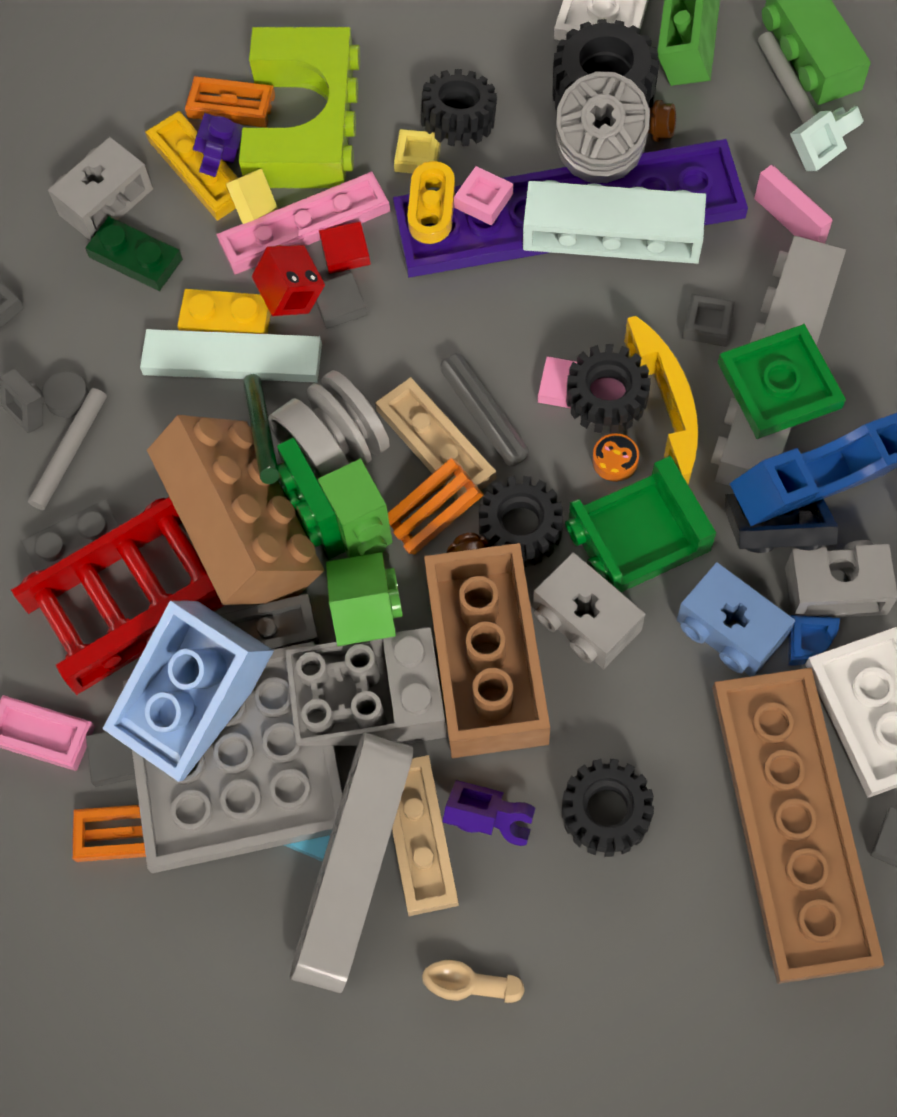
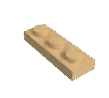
(432, 434)
(422, 844)

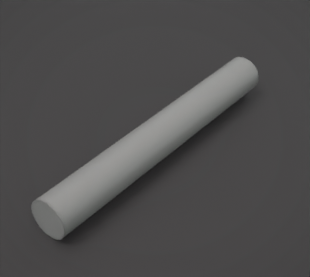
(786, 76)
(67, 449)

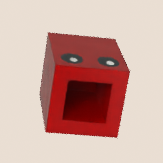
(288, 280)

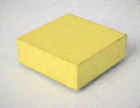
(415, 149)
(252, 196)

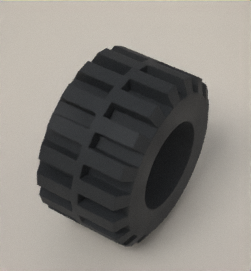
(605, 49)

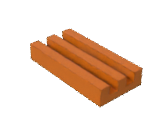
(228, 106)
(422, 493)
(108, 852)

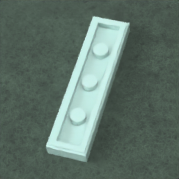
(231, 355)

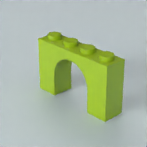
(318, 150)

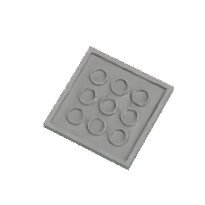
(247, 787)

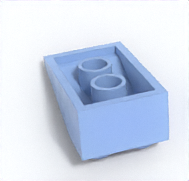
(186, 687)

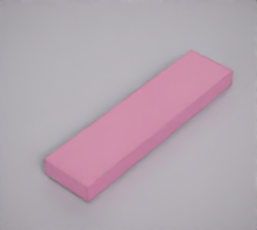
(301, 221)

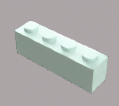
(614, 221)

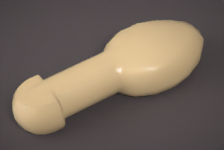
(457, 981)

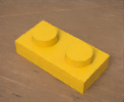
(223, 312)

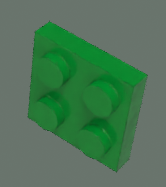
(781, 381)
(309, 499)

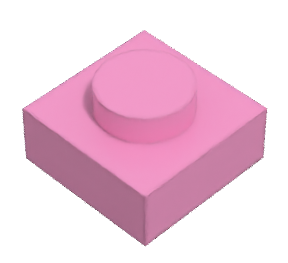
(483, 195)

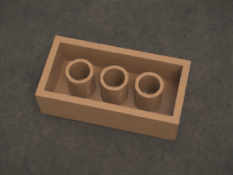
(235, 521)
(487, 651)

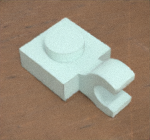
(821, 136)

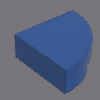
(810, 637)

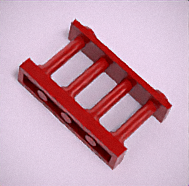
(125, 637)

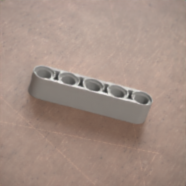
(351, 863)

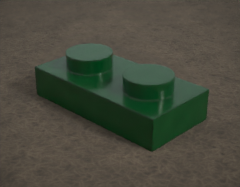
(134, 253)

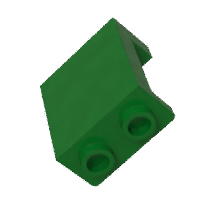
(642, 528)

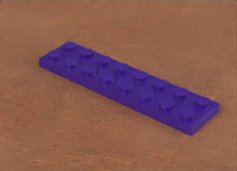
(471, 242)

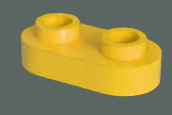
(431, 205)

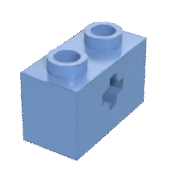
(726, 598)

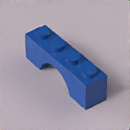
(801, 479)

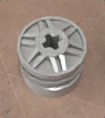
(613, 149)
(336, 426)

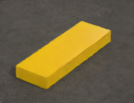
(175, 143)

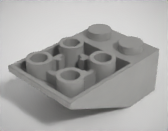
(367, 687)

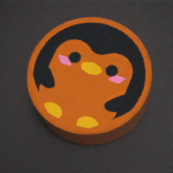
(615, 457)

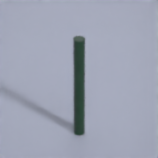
(261, 429)

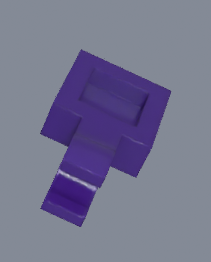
(218, 140)
(482, 809)

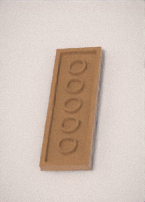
(796, 827)

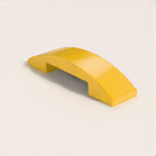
(674, 389)

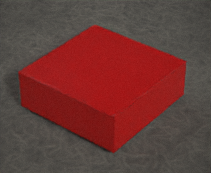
(344, 247)

